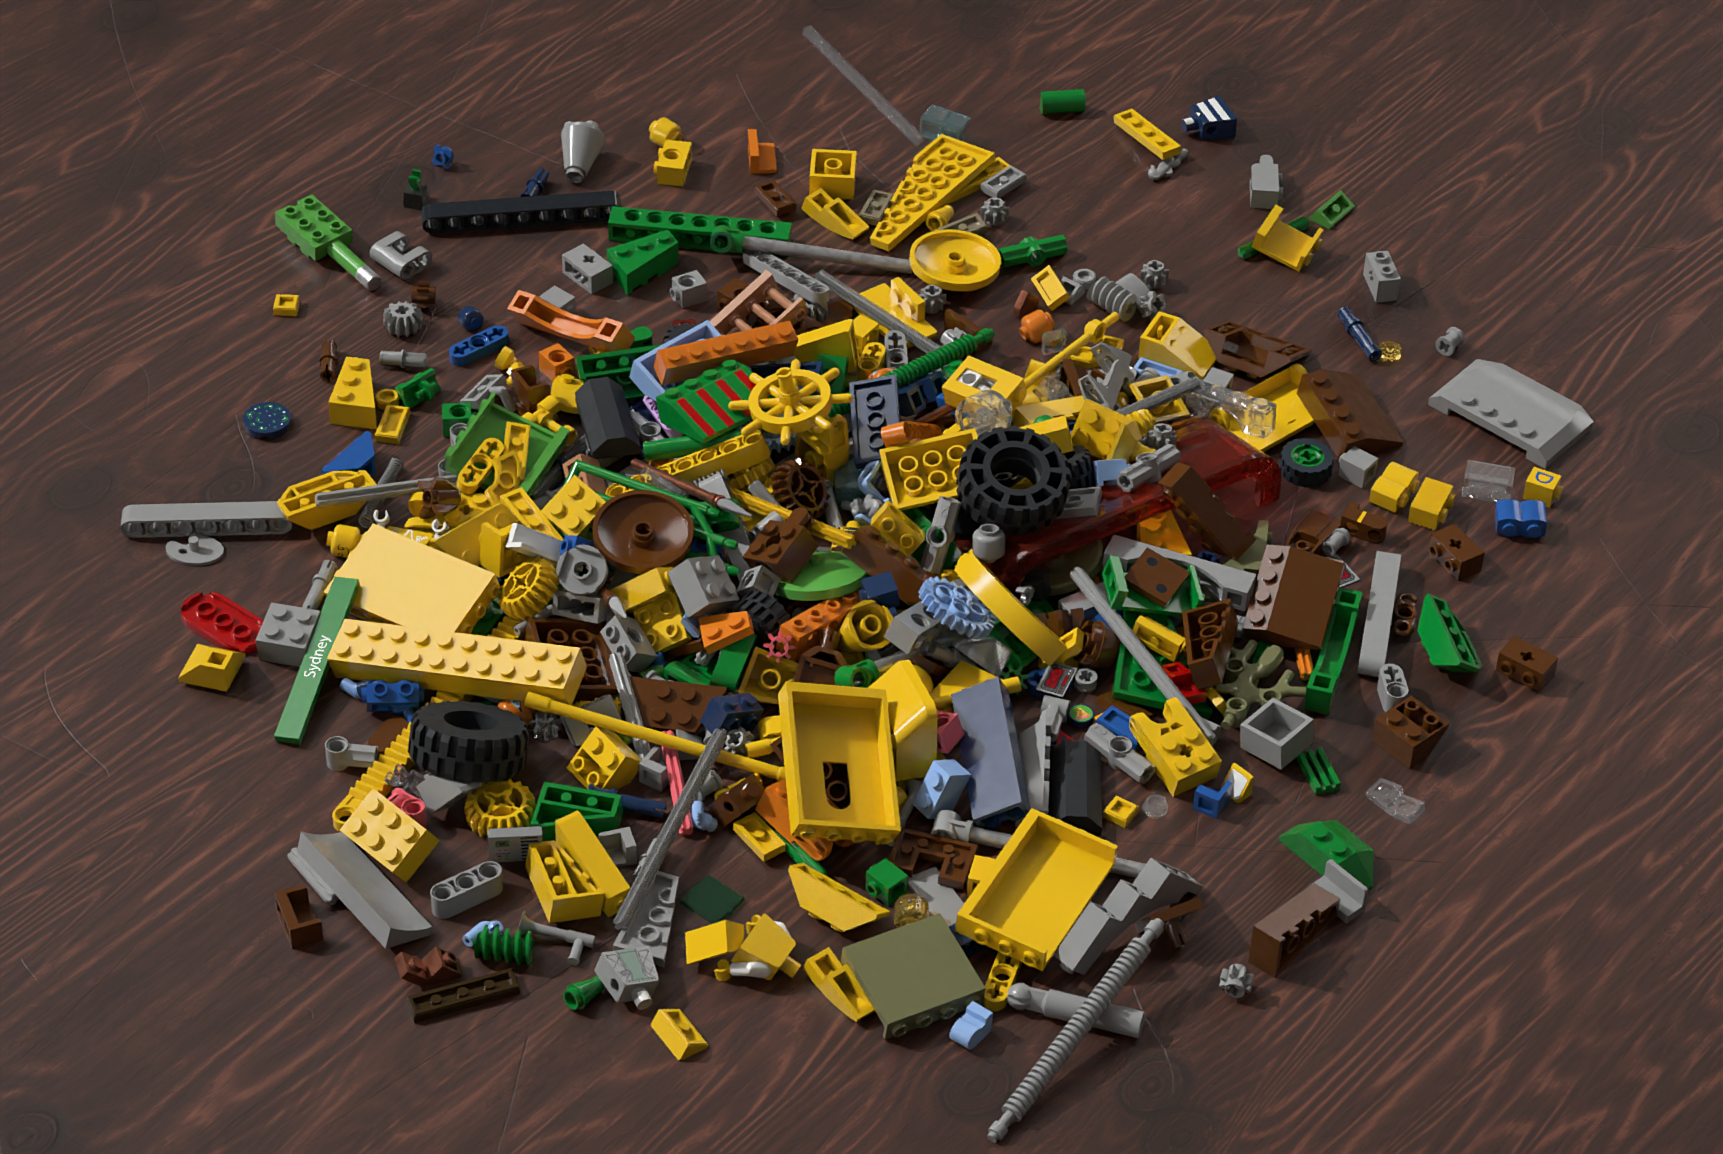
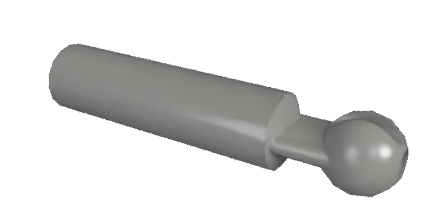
(1064, 1005)

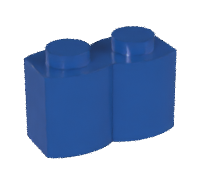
(1520, 518)

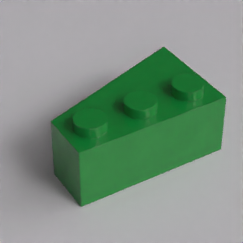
(642, 259)

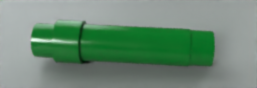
(681, 446)

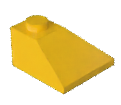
(1168, 412)

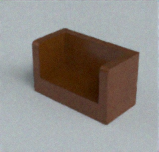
(527, 389)
(297, 916)

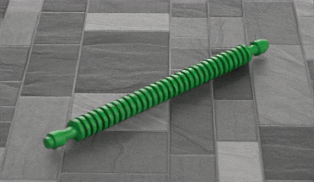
(929, 363)

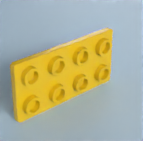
(903, 304)

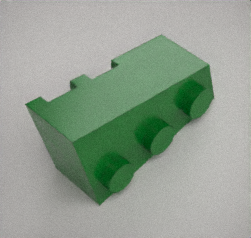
(598, 808)

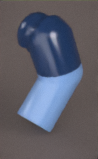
(353, 688)

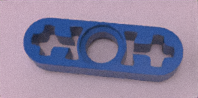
(465, 352)

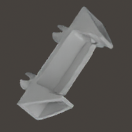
(1114, 380)

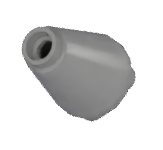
(580, 148)

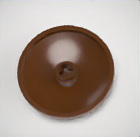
(642, 531)

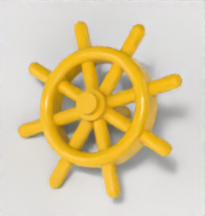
(790, 401)

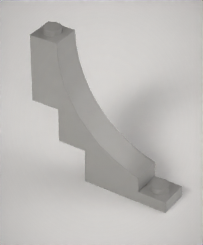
(1100, 925)

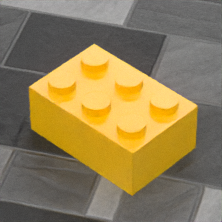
(389, 835)

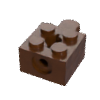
(784, 546)

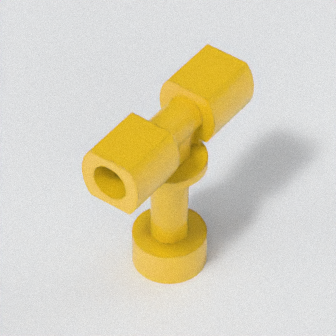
(544, 417)

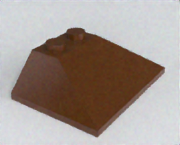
(1251, 350)

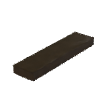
(462, 995)

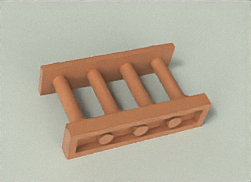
(749, 301)

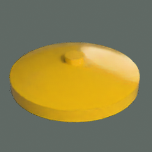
(955, 260)

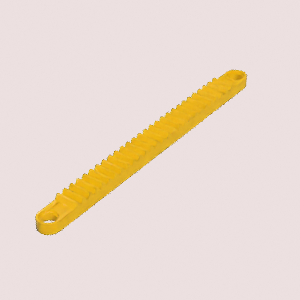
(399, 750)

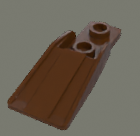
(1312, 531)

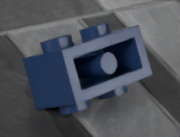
(731, 712)

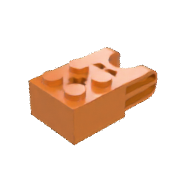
(774, 809)

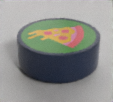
(1080, 716)

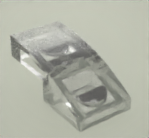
(1391, 799)

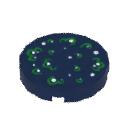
(266, 420)

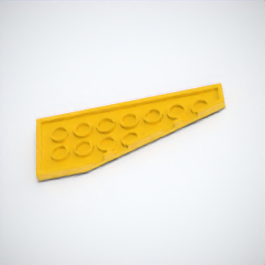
(931, 181)

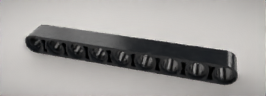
(519, 212)

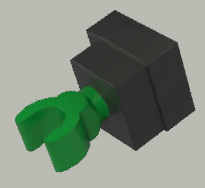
(415, 194)

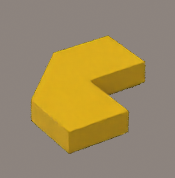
(1084, 357)

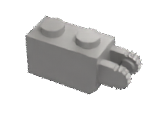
(1265, 184)

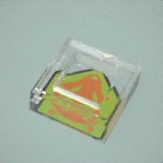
(1053, 341)

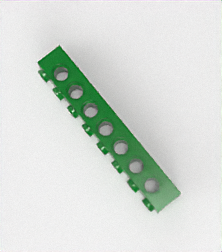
(688, 228)

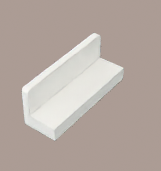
(534, 544)

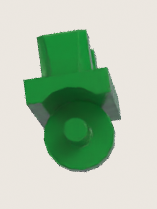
(418, 389)

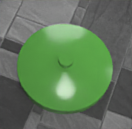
(824, 577)

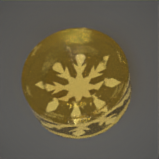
(1390, 351)

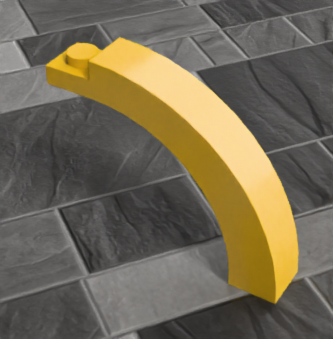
(1009, 608)

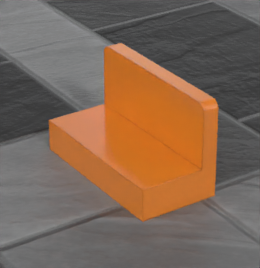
(761, 155)

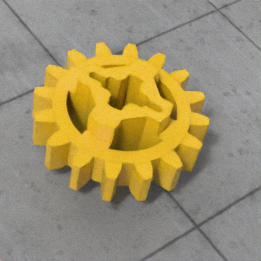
(745, 477)

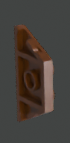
(673, 704)

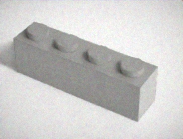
(1035, 757)

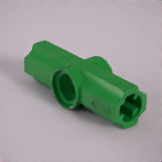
(1033, 251)

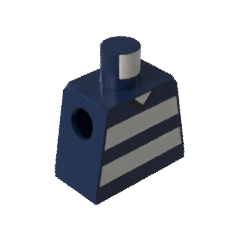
(1211, 119)

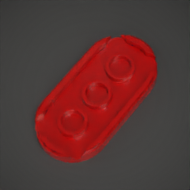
(221, 622)

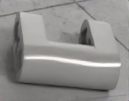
(389, 255)

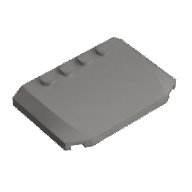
(1515, 409)

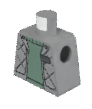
(629, 975)

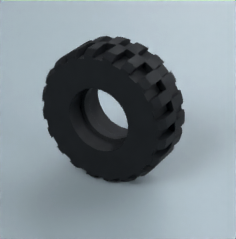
(1021, 453)
(468, 741)

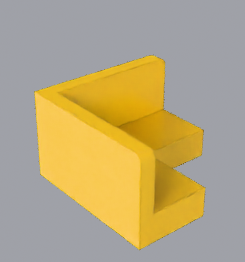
(495, 554)

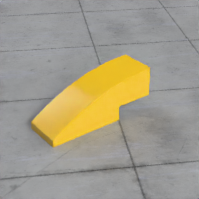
(834, 214)
(838, 984)

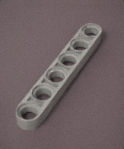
(787, 276)

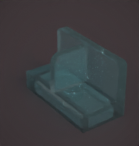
(942, 121)

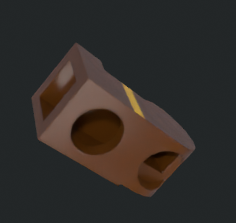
(1363, 524)

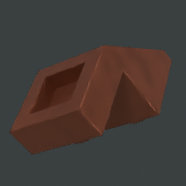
(433, 968)

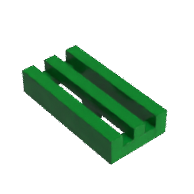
(1310, 776)

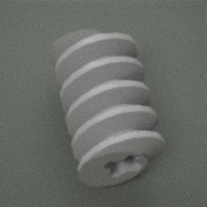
(1113, 298)

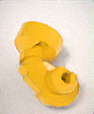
(508, 361)

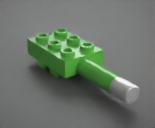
(323, 233)

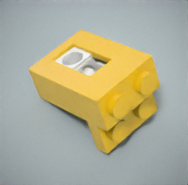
(977, 376)

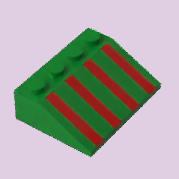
(701, 403)

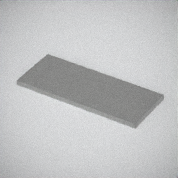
(940, 898)

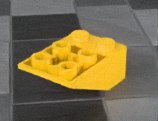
(1176, 345)

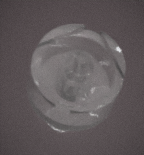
(984, 412)

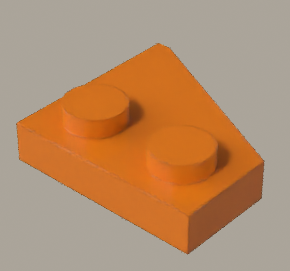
(724, 629)

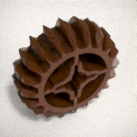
(802, 476)

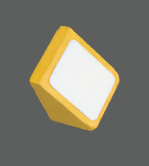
(1241, 781)

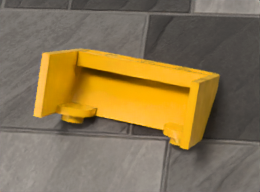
(911, 720)

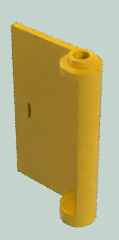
(1290, 411)

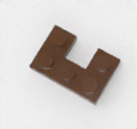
(953, 854)

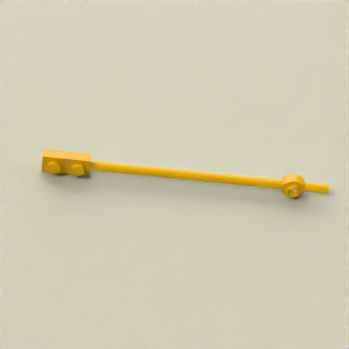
(1093, 333)

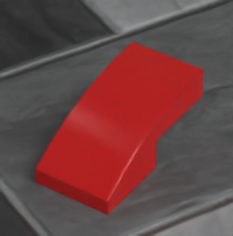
(1182, 679)

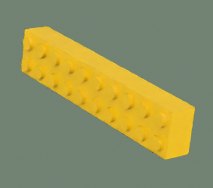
(456, 661)

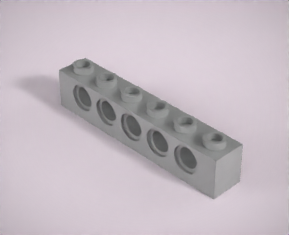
(917, 626)

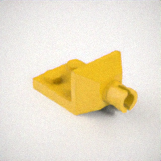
(1107, 433)

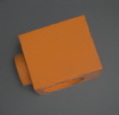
(556, 361)

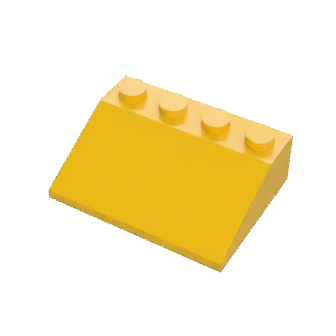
(924, 469)

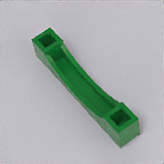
(1328, 669)

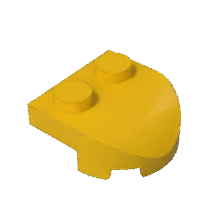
(564, 391)

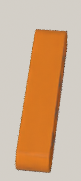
(908, 432)

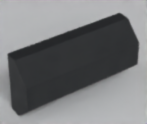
(606, 419)
(1076, 785)

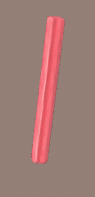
(676, 782)

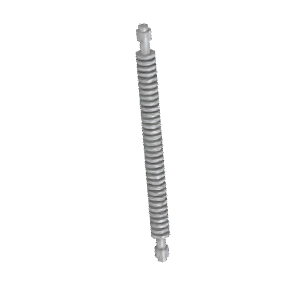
(1075, 1030)

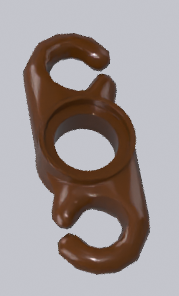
(1406, 622)

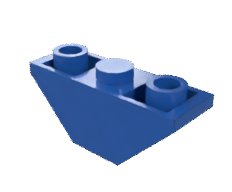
(355, 457)

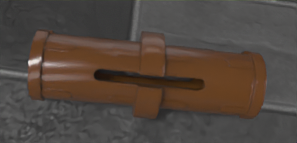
(328, 360)

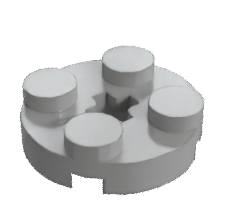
(588, 583)

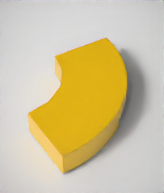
(506, 476)

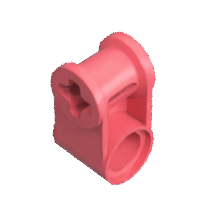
(410, 805)

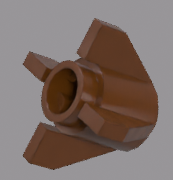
(438, 497)
(1061, 622)

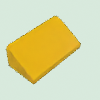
(678, 1033)

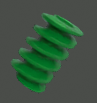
(504, 945)

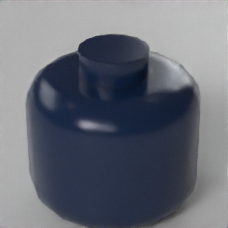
(470, 318)

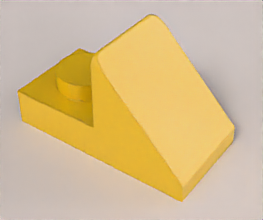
(1074, 644)

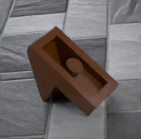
(933, 667)

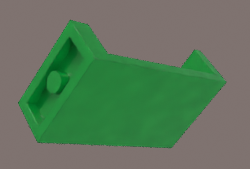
(1124, 598)

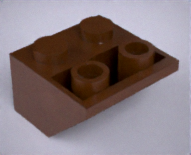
(1409, 731)

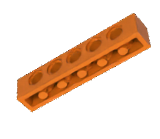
(807, 626)

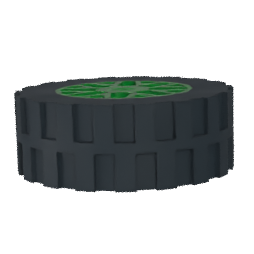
(1306, 462)

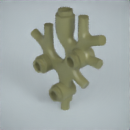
(1240, 679)

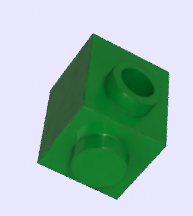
(886, 882)

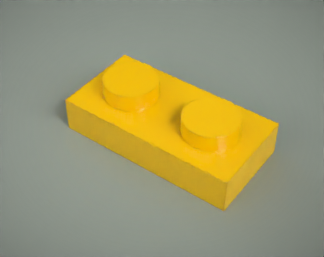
(759, 837)

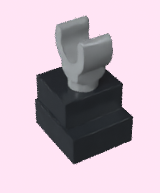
(1034, 587)

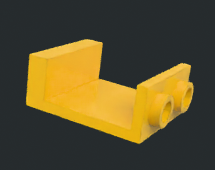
(1286, 242)

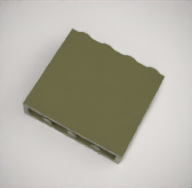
(914, 975)

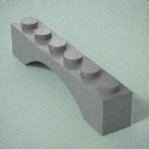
(1216, 579)

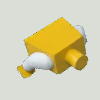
(761, 952)

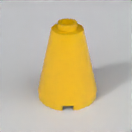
(865, 628)

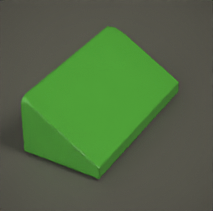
(1332, 210)

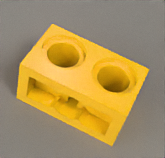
(898, 528)

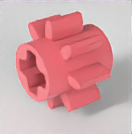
(779, 653)

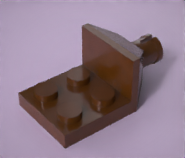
(821, 661)

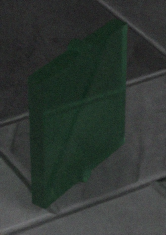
(712, 900)

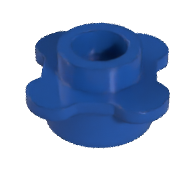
(447, 155)

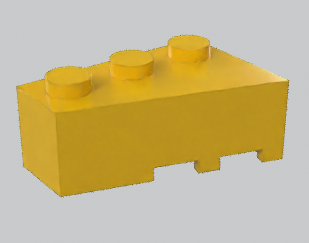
(465, 539)
(560, 885)

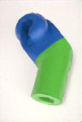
(657, 665)

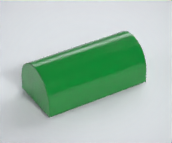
(1062, 101)

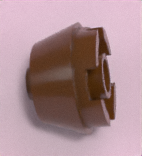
(1099, 646)

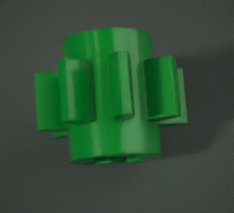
(1017, 673)

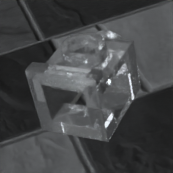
(1051, 389)

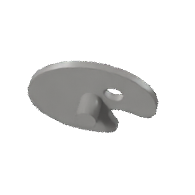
(200, 551)

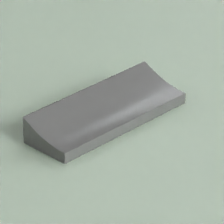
(363, 888)

